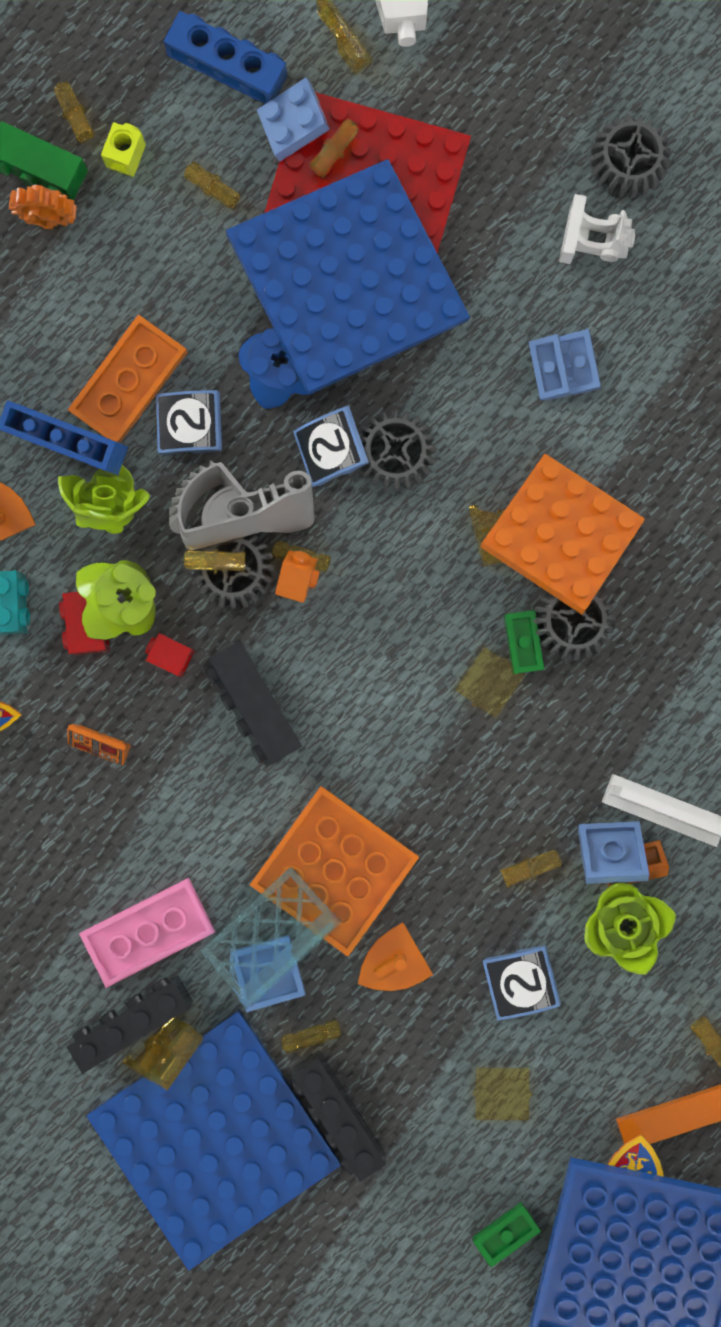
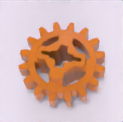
(42, 206)

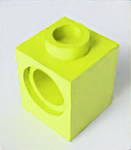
(127, 160)

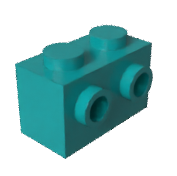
(13, 603)

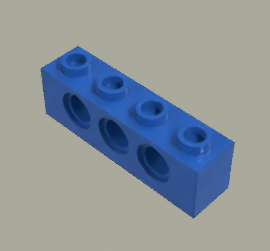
(207, 59)
(62, 437)

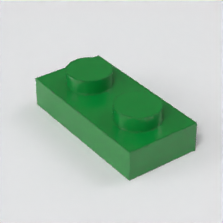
(523, 642)
(506, 1234)

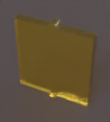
(489, 682)
(502, 1094)

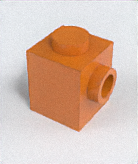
(297, 576)

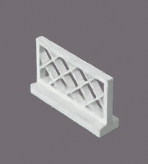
(663, 810)

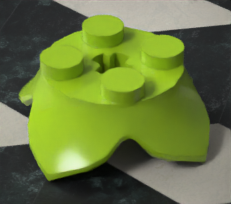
(105, 501)
(103, 614)
(636, 949)

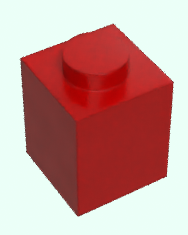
(169, 654)

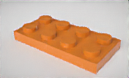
(128, 380)

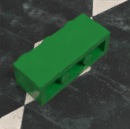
(39, 162)

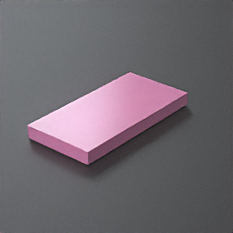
(147, 932)

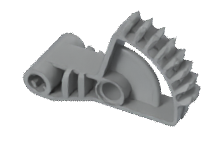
(238, 513)

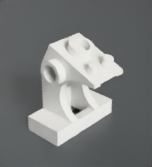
(617, 229)

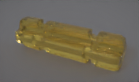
(281, 549)
(311, 1036)

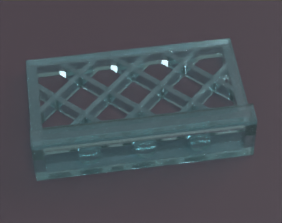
(288, 957)

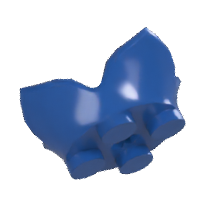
(268, 383)

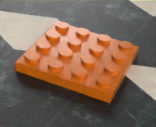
(562, 533)
(343, 861)

